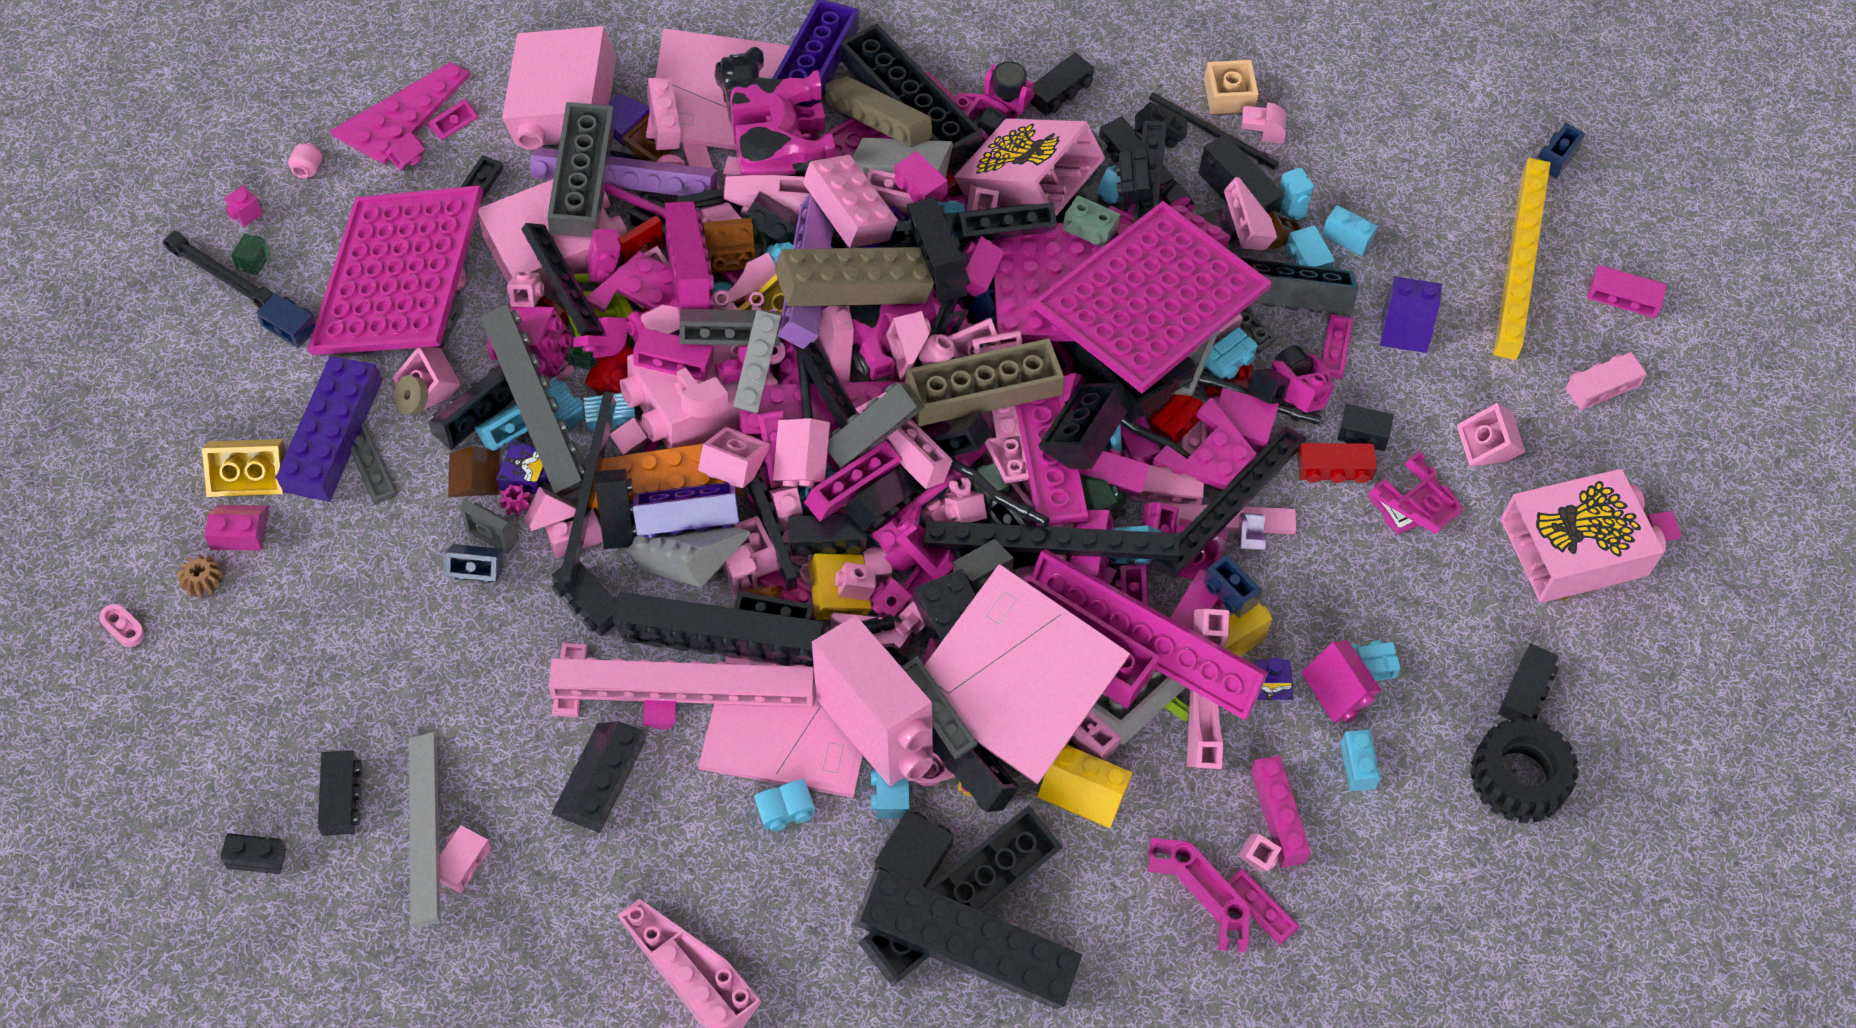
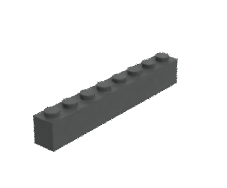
(534, 400)

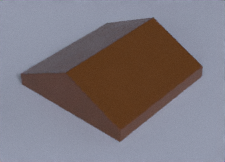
(640, 145)
(473, 472)

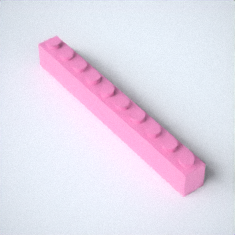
(681, 682)

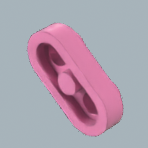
(123, 626)

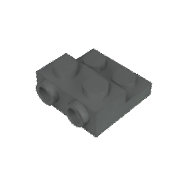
(489, 526)

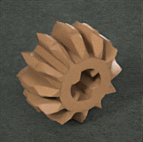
(200, 575)

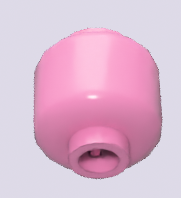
(305, 160)
(936, 349)

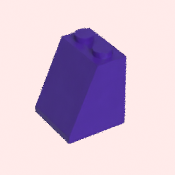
(1410, 314)

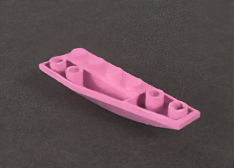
(783, 189)
(1006, 444)
(694, 971)

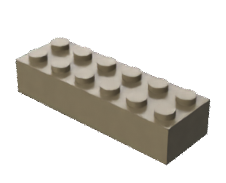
(853, 276)
(986, 381)

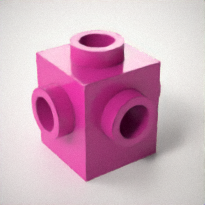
(887, 589)

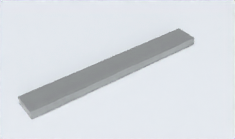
(424, 831)

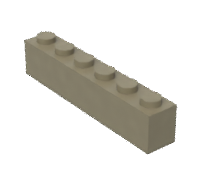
(878, 111)

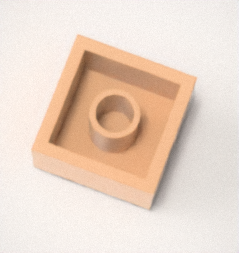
(1230, 86)

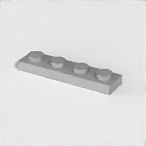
(756, 361)

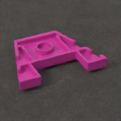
(639, 280)
(1218, 457)
(1427, 503)

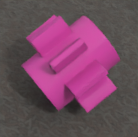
(511, 505)

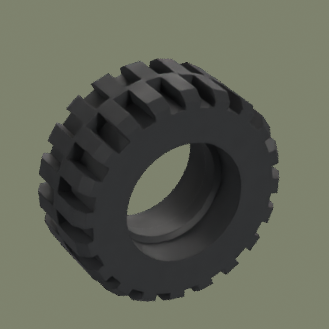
(1510, 796)

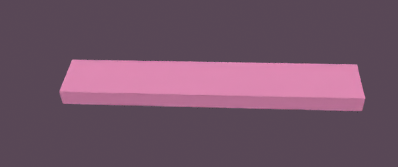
(1276, 519)

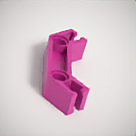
(1205, 885)

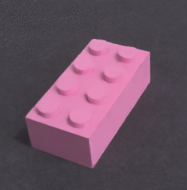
(849, 201)

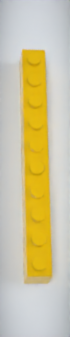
(1521, 259)

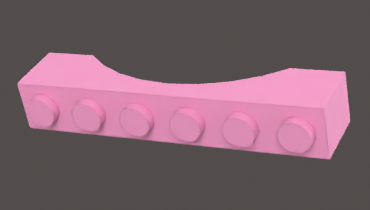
(755, 275)
(1204, 730)

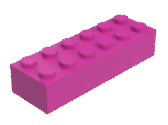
(688, 257)
(1136, 669)

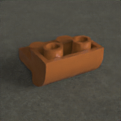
(729, 244)

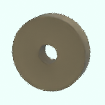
(410, 395)

